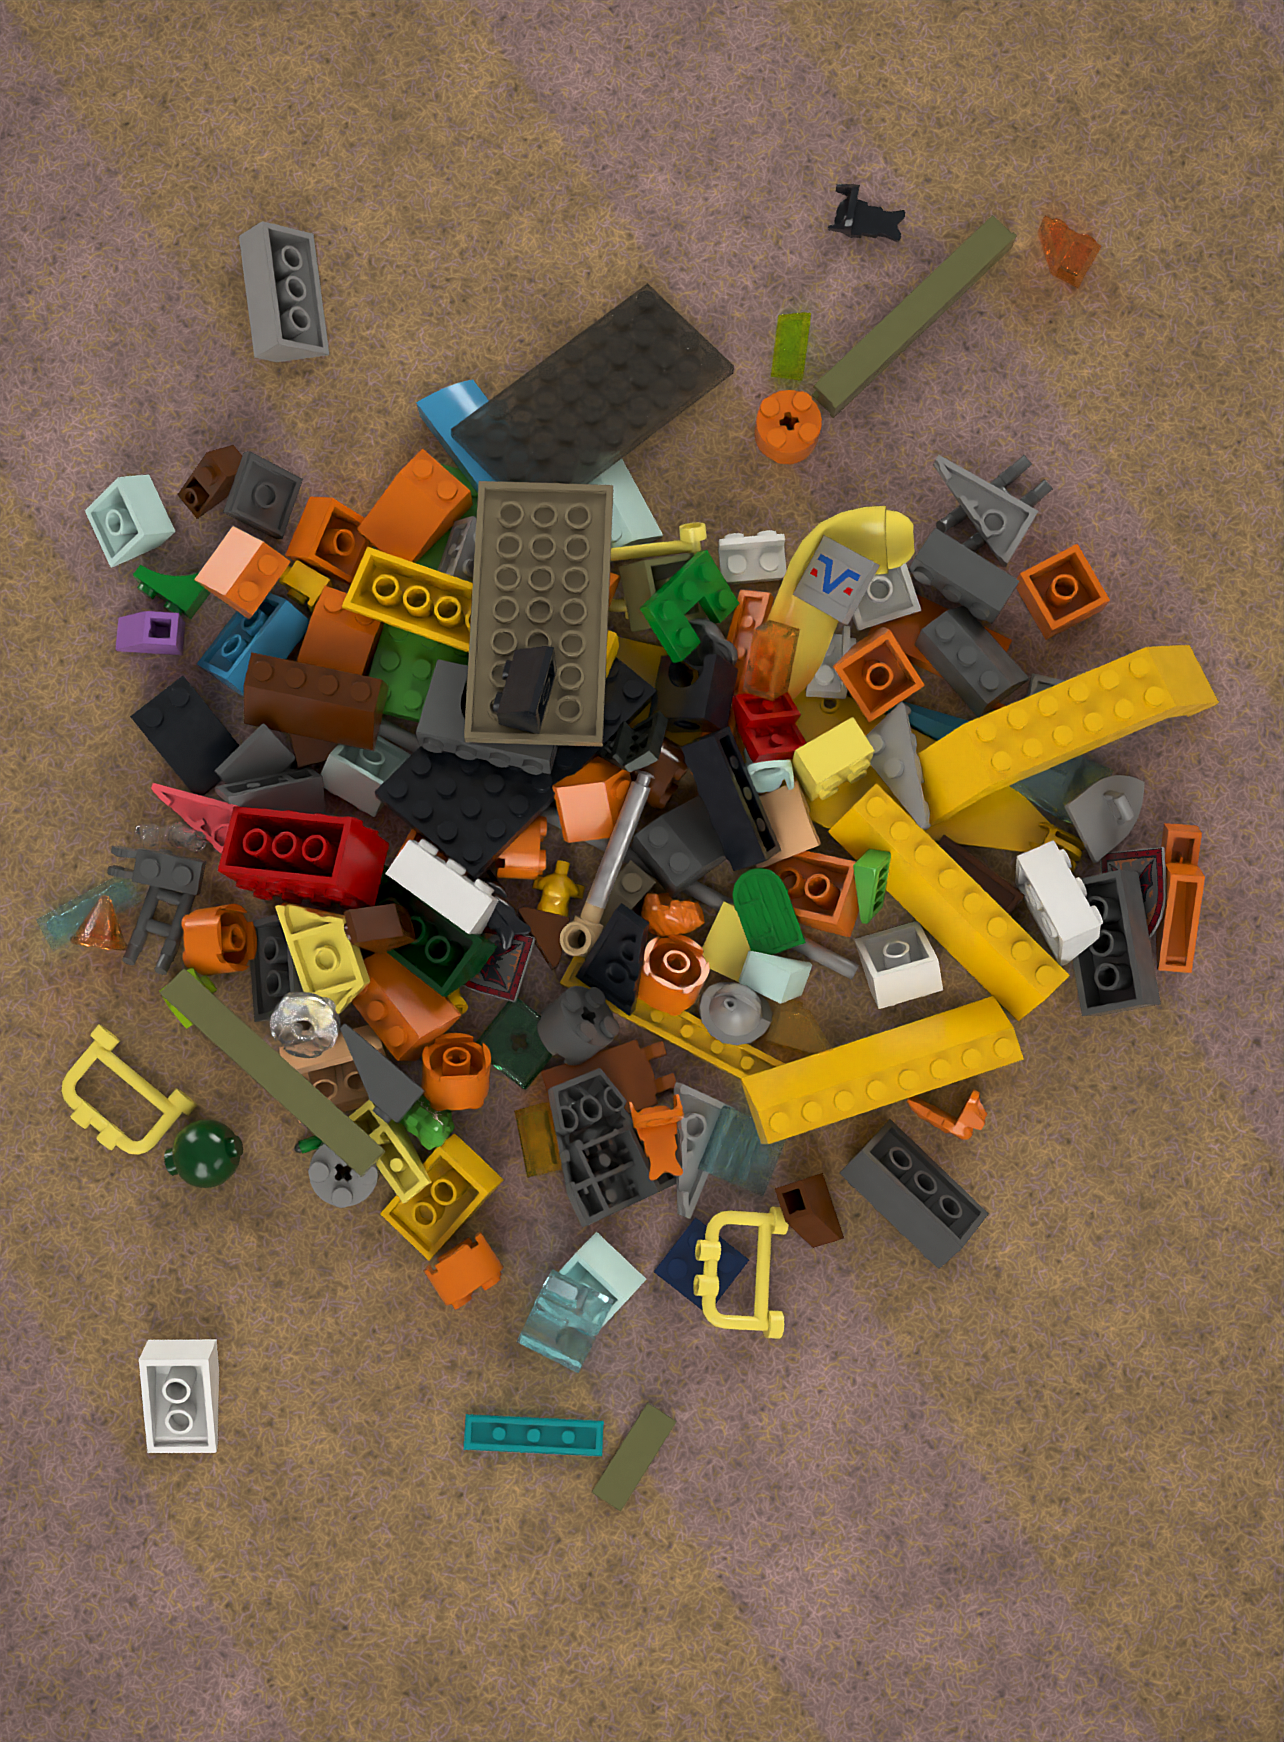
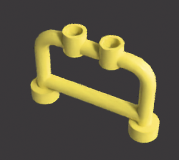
(689, 542)
(109, 1134)
(707, 1285)

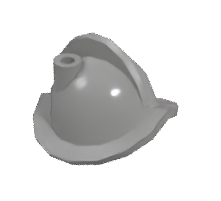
(734, 1013)

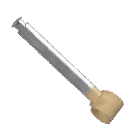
(608, 871)

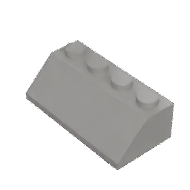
(283, 293)

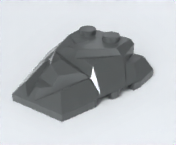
(600, 1148)

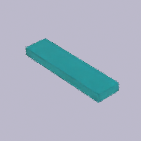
(533, 1435)

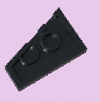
(618, 959)

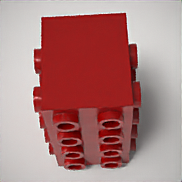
(304, 857)

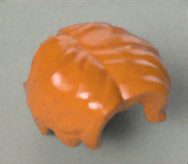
(670, 915)

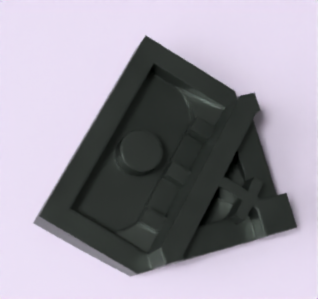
(637, 745)

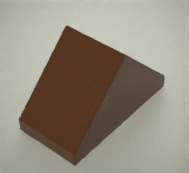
(546, 929)

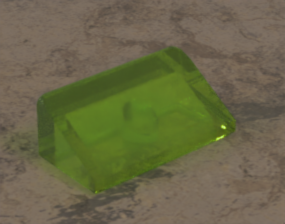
(791, 346)

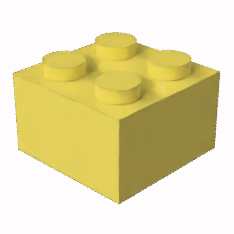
(832, 760)

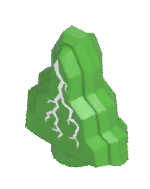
(427, 1124)

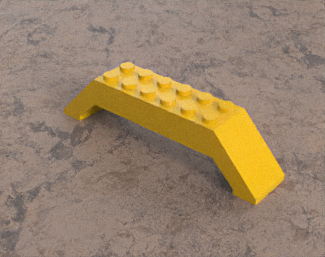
(1061, 725)

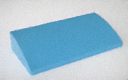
(444, 411)

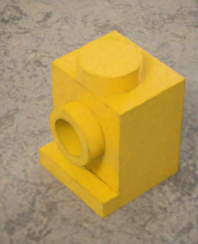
(304, 584)

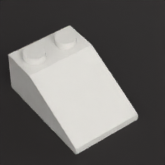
(887, 599)
(180, 1395)

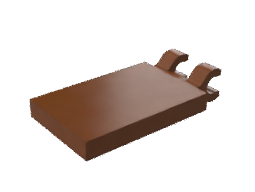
(626, 1068)

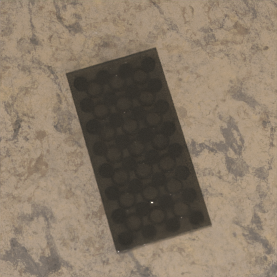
(595, 396)

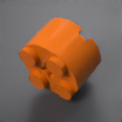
(793, 409)
(524, 857)
(218, 940)
(672, 973)
(456, 1072)
(465, 1270)

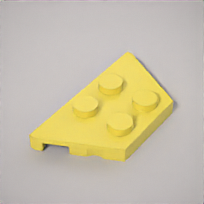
(323, 954)

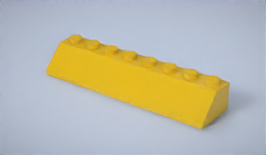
(421, 600)
(951, 904)
(880, 1069)

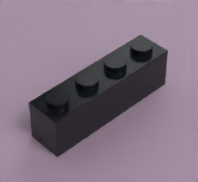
(731, 799)

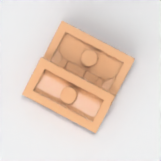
(790, 822)

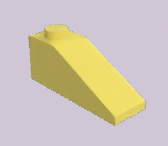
(400, 1161)

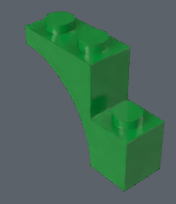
(179, 592)

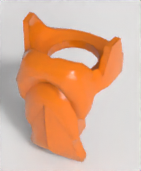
(970, 1117)
(657, 1131)

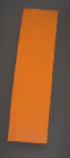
(1185, 886)

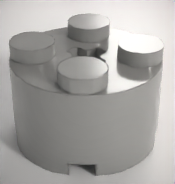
(338, 1188)

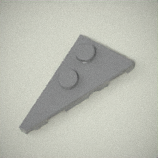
(898, 762)
(692, 1139)

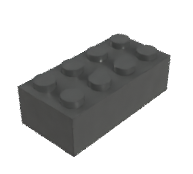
(1119, 966)

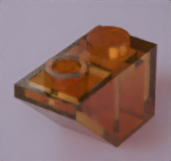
(1066, 251)

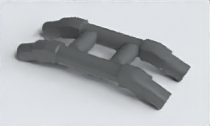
(1002, 481)
(148, 924)

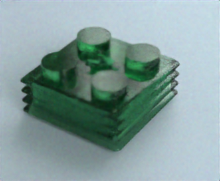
(519, 1065)

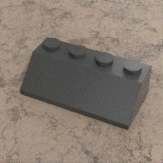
(914, 1194)

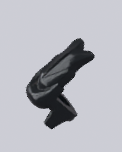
(858, 219)
(503, 918)

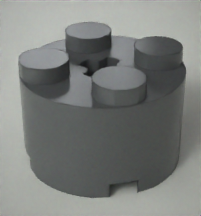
(577, 1024)

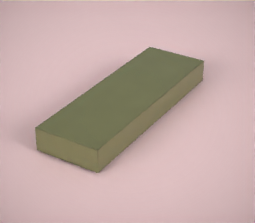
(634, 1456)

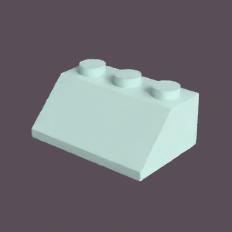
(631, 516)

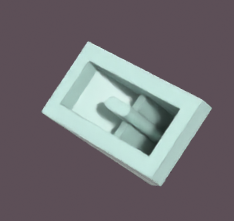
(775, 976)

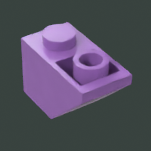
(151, 633)

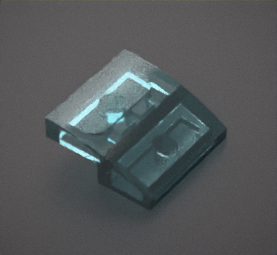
(737, 1153)

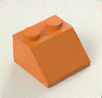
(329, 539)
(242, 571)
(877, 673)
(591, 800)

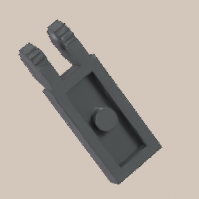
(160, 869)

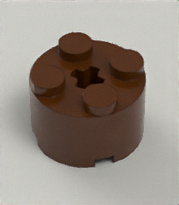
(665, 771)

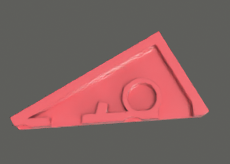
(199, 812)

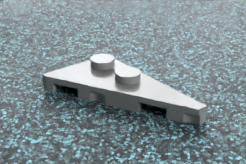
(995, 514)

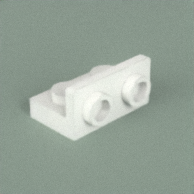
(752, 557)
(826, 680)

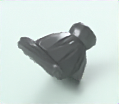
(711, 643)

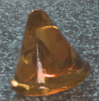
(100, 928)

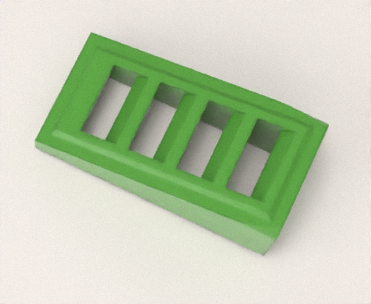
(871, 881)

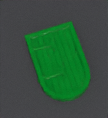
(766, 912)

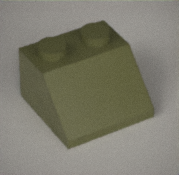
(644, 579)

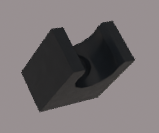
(698, 705)

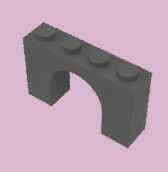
(443, 726)

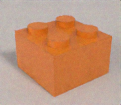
(1061, 591)

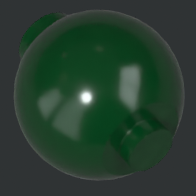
(204, 1154)

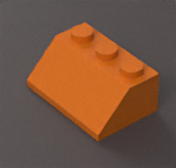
(402, 1008)

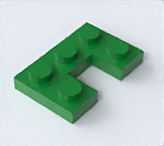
(666, 609)

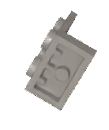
(460, 550)

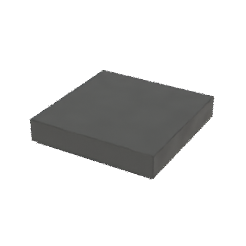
(263, 495)

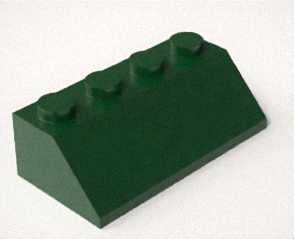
(443, 952)

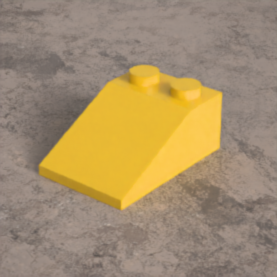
(456, 1191)

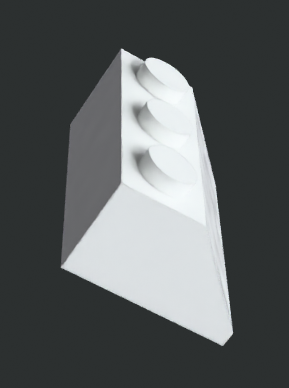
(443, 886)
(1057, 901)

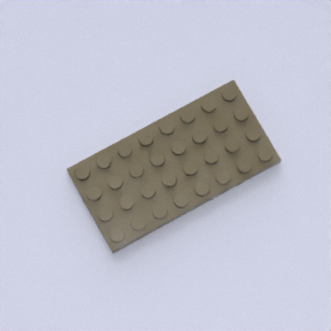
(541, 584)

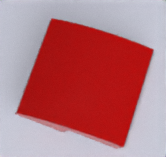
(768, 726)

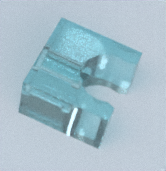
(558, 1315)

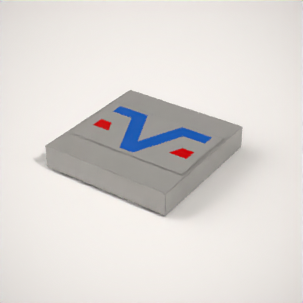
(836, 580)

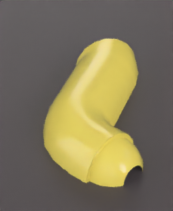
(869, 531)

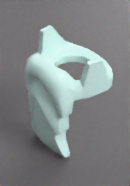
(769, 774)

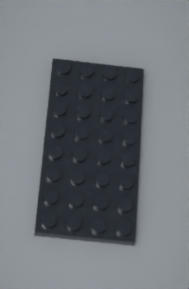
(480, 808)

